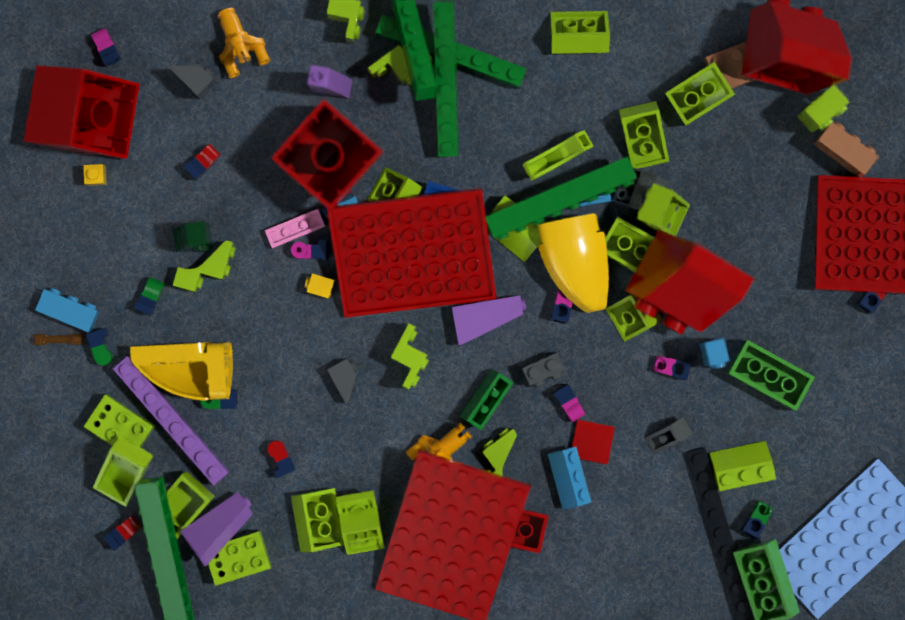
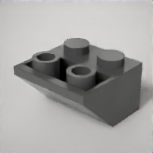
(635, 194)

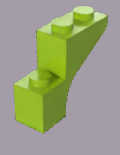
(558, 155)
(214, 266)
(498, 451)

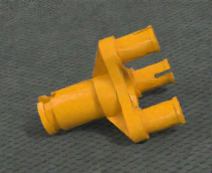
(238, 43)
(444, 447)

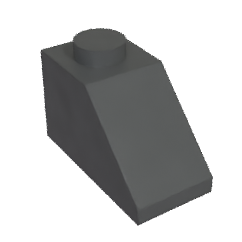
(344, 377)
(668, 435)

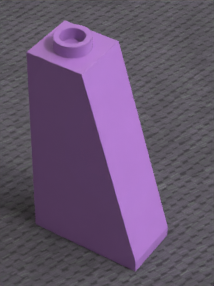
(329, 82)
(482, 317)
(217, 527)

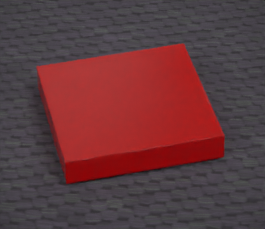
(593, 441)

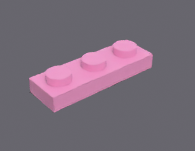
(295, 228)

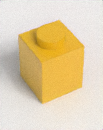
(95, 175)
(319, 285)

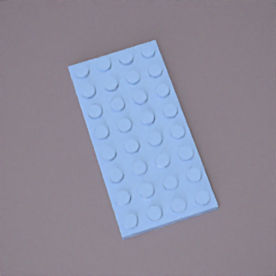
(846, 538)

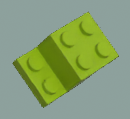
(349, 12)
(396, 62)
(410, 356)
(360, 522)

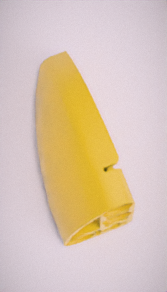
(577, 260)
(188, 369)

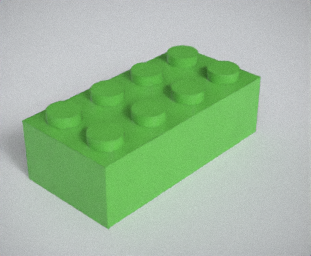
(770, 375)
(766, 581)

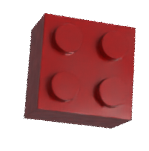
(530, 531)

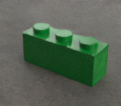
(486, 399)

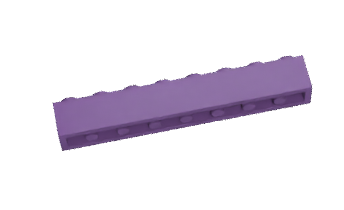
(172, 421)

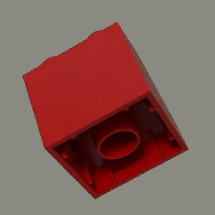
(795, 48)
(81, 111)
(327, 155)
(686, 284)

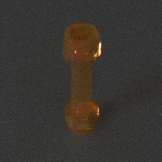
(42, 339)

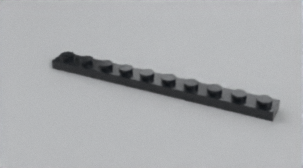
(719, 532)

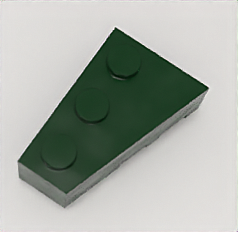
(193, 236)

